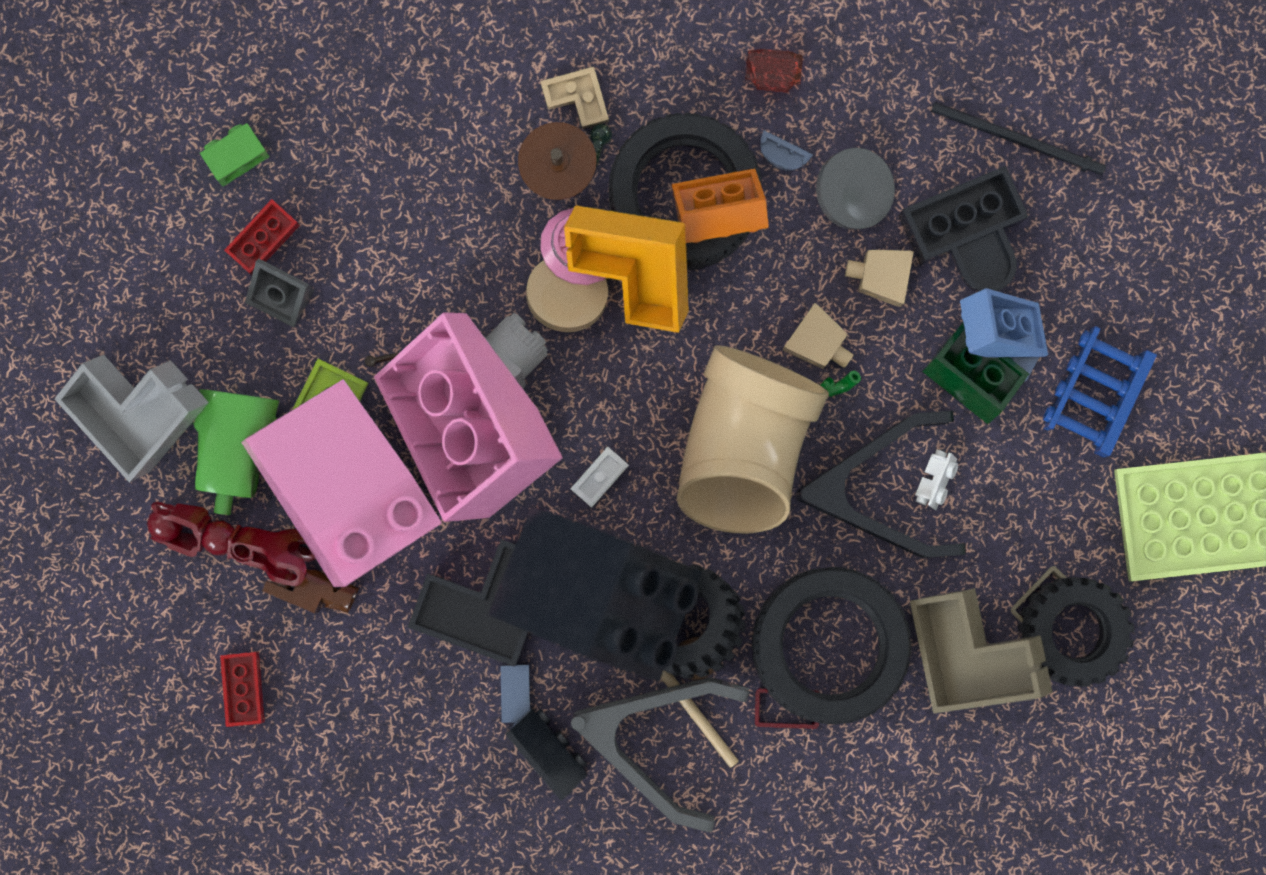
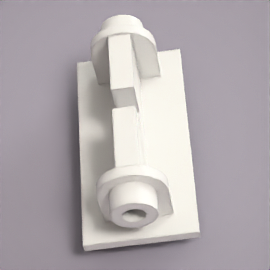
(934, 490)

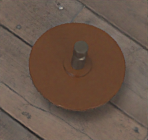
(557, 161)

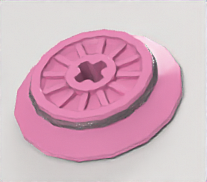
(554, 251)

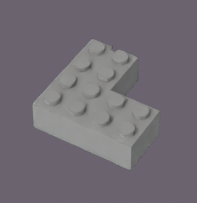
(128, 422)

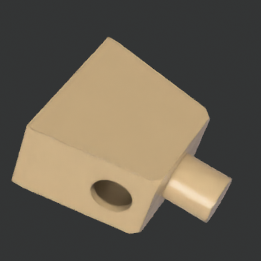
(883, 274)
(819, 340)

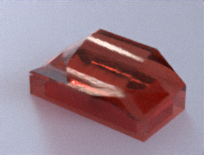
(773, 69)

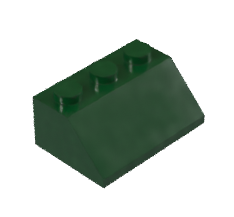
(976, 381)

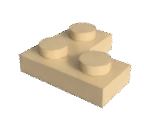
(577, 88)

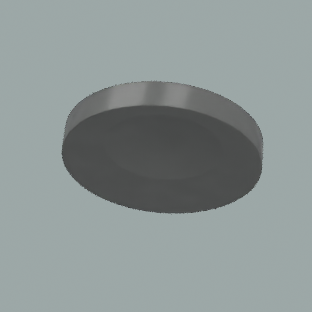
(855, 188)

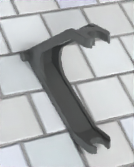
(599, 728)

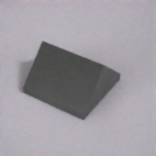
(278, 293)

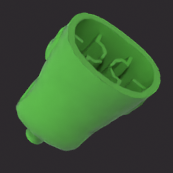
(222, 459)

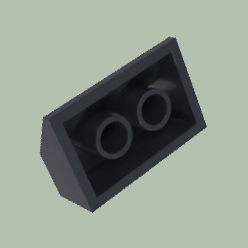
(547, 752)

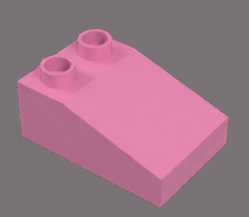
(465, 420)
(341, 484)

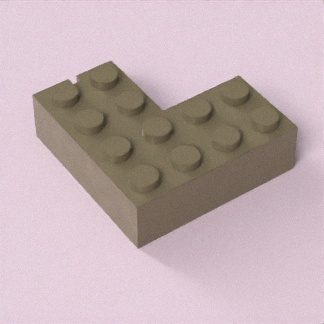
(964, 668)

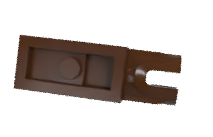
(313, 592)

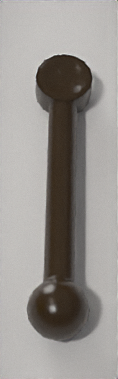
(371, 361)

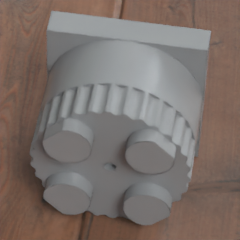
(517, 347)

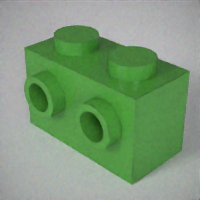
(234, 154)

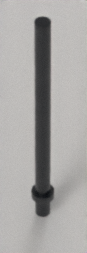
(1085, 163)

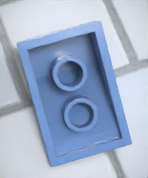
(1002, 325)

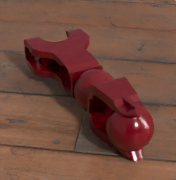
(248, 545)

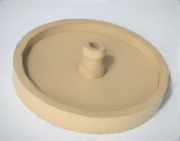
(563, 304)

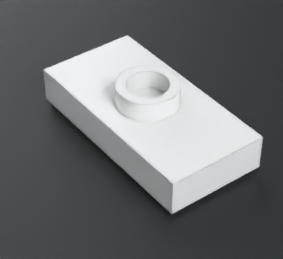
(599, 477)

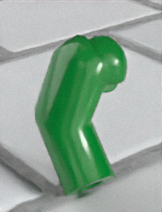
(842, 385)

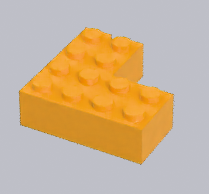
(641, 253)

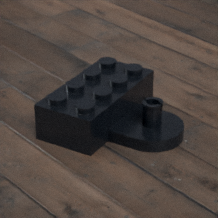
(970, 227)

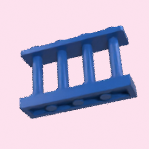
(1126, 389)

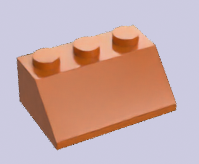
(721, 205)

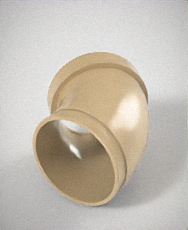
(746, 442)

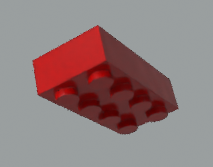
(262, 236)
(242, 689)

